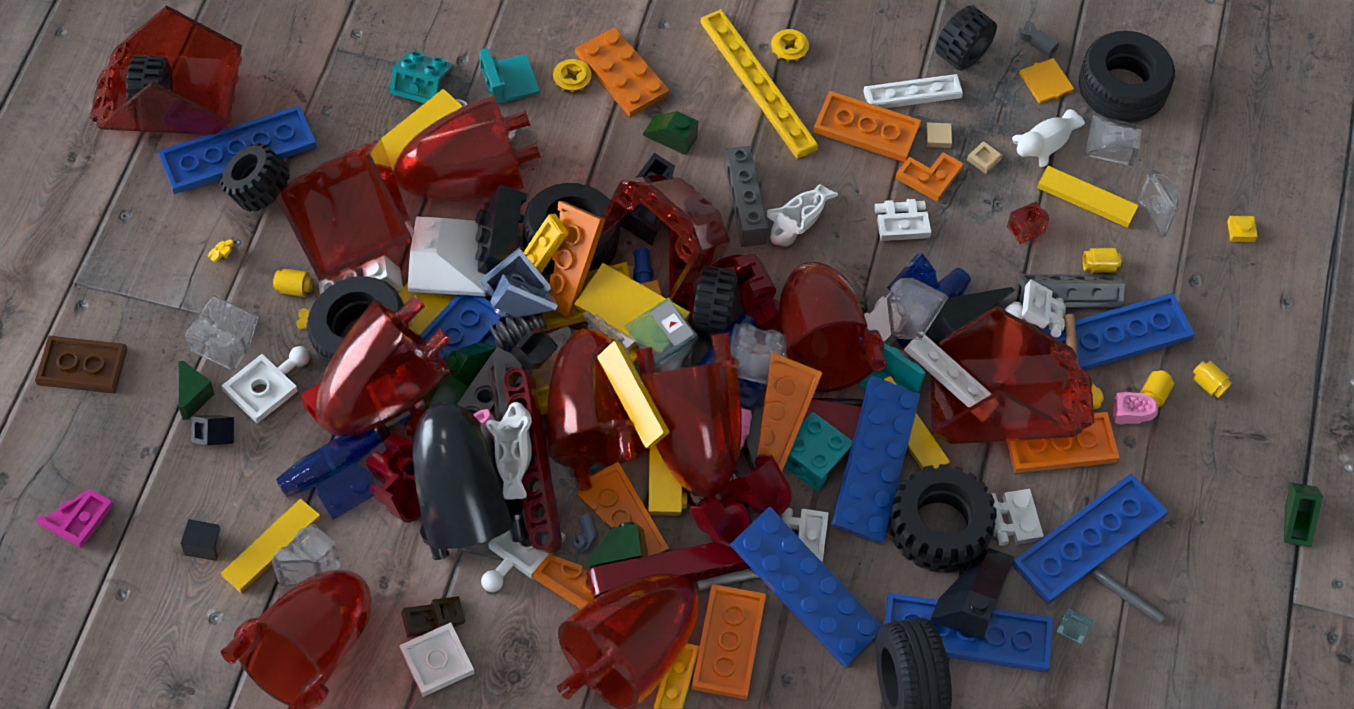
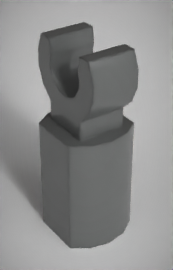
(1038, 39)

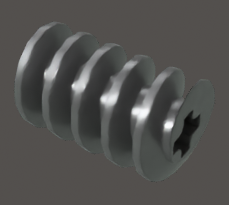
(516, 330)

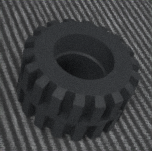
(966, 37)
(146, 69)
(255, 177)
(714, 299)

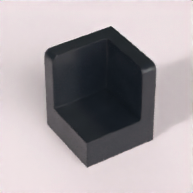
(534, 349)
(212, 430)
(200, 539)

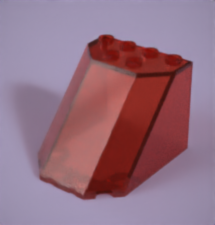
(202, 76)
(687, 207)
(347, 210)
(1030, 378)

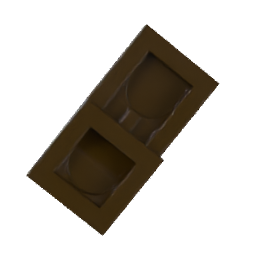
(426, 618)

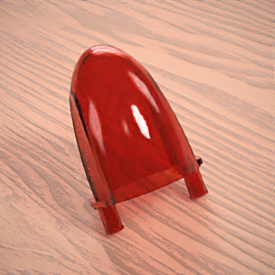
(465, 154)
(828, 327)
(379, 371)
(584, 411)
(702, 418)
(303, 637)
(629, 638)

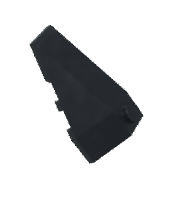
(962, 310)
(974, 595)

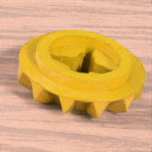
(789, 37)
(575, 68)

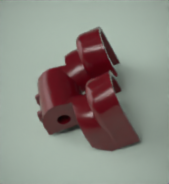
(756, 290)
(398, 487)
(759, 489)

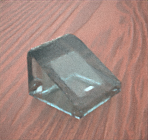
(1074, 626)

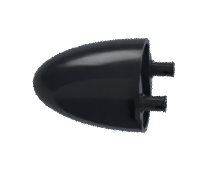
(460, 482)

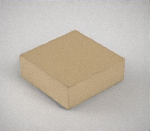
(938, 135)
(984, 157)

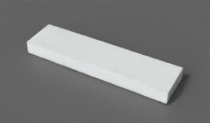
(914, 91)
(947, 371)

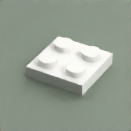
(436, 659)

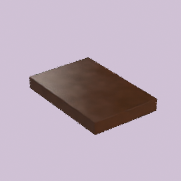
(81, 364)

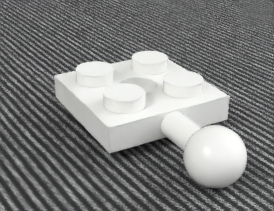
(264, 372)
(514, 554)

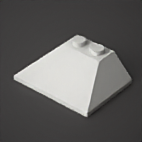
(444, 257)

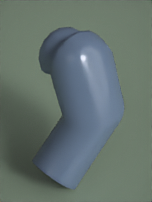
(588, 535)

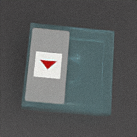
(662, 330)

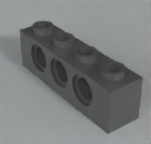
(745, 196)
(481, 386)

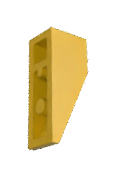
(664, 490)

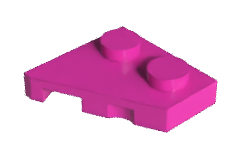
(77, 518)

